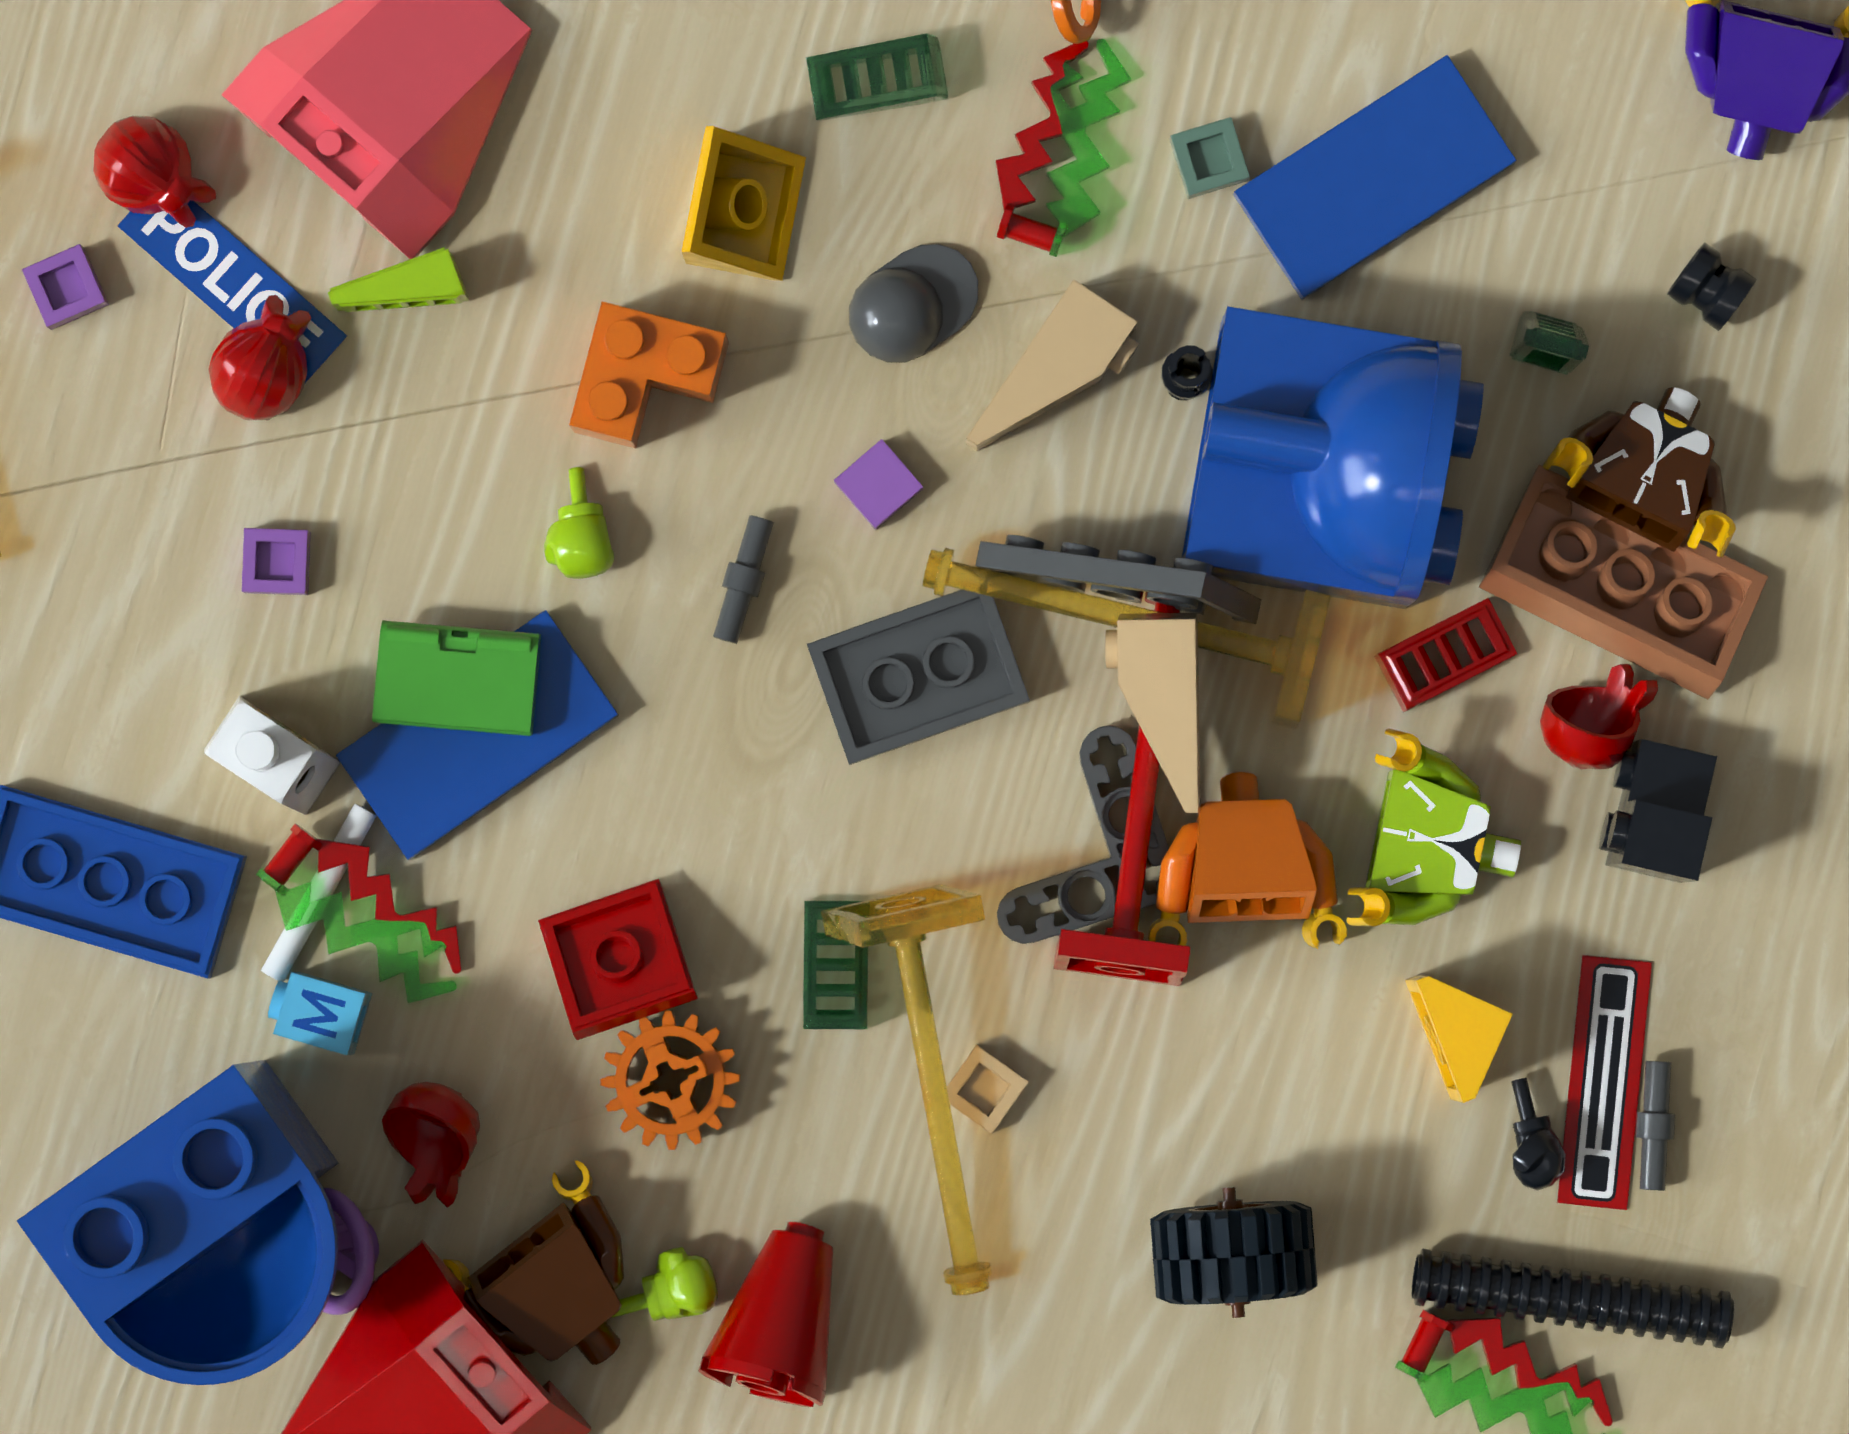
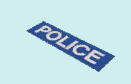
(227, 275)

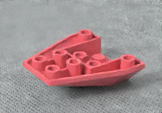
(388, 103)

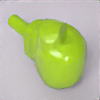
(580, 538)
(678, 1289)

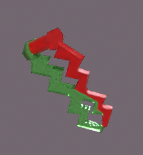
(1071, 124)
(381, 931)
(1527, 1398)

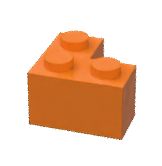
(632, 356)

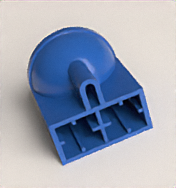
(1330, 459)
(201, 1235)

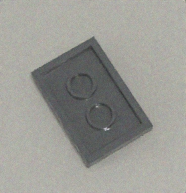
(917, 673)

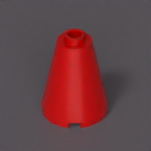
(779, 1321)

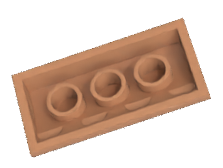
(1621, 591)

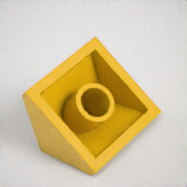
(742, 205)
(1460, 1032)

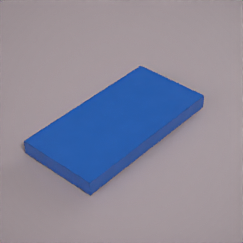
(1374, 177)
(437, 778)
(114, 882)

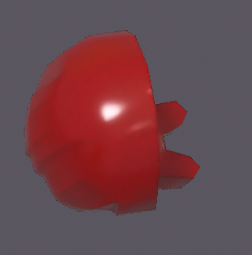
(148, 169)
(261, 364)
(1596, 724)
(435, 1134)

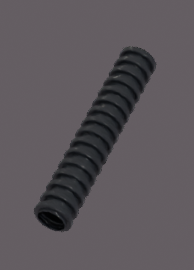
(1573, 1298)

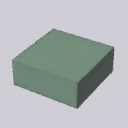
(1209, 158)

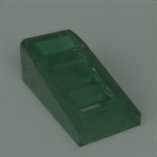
(930, 65)
(1549, 342)
(832, 1018)

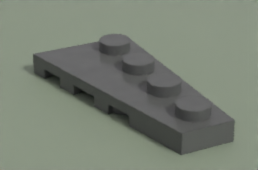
(1184, 586)

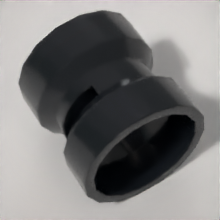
(1711, 286)

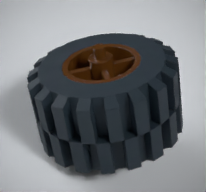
(1233, 1252)

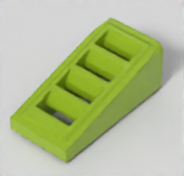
(413, 283)

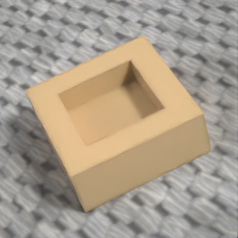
(984, 1089)

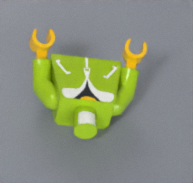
(1428, 839)

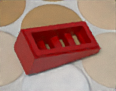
(1399, 677)

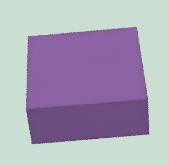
(65, 287)
(878, 484)
(276, 561)

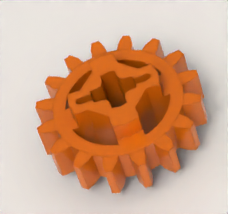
(683, 1107)

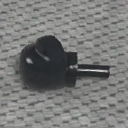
(1539, 1153)

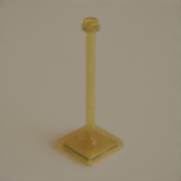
(1287, 657)
(903, 924)

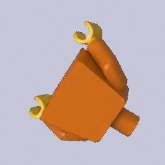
(1247, 865)

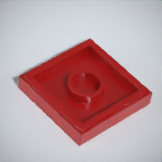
(617, 959)

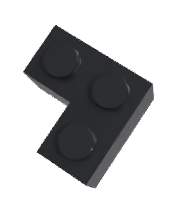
(1660, 812)

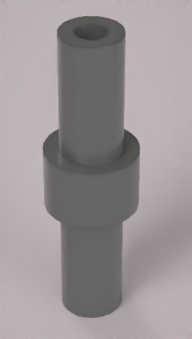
(743, 579)
(1655, 1125)

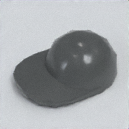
(913, 303)

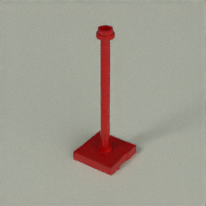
(1122, 948)

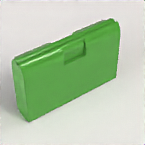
(456, 678)

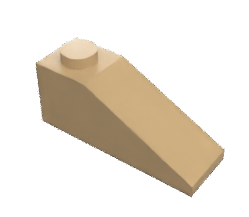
(1065, 358)
(1161, 684)

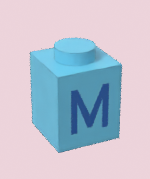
(319, 1012)

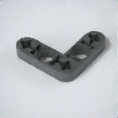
(1114, 841)

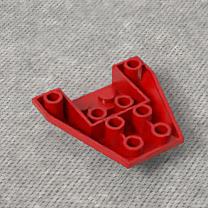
(426, 1366)

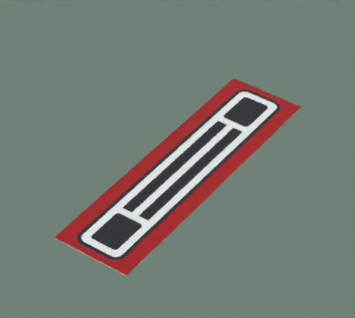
(1604, 1082)

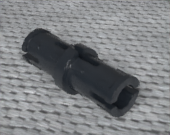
(1193, 359)

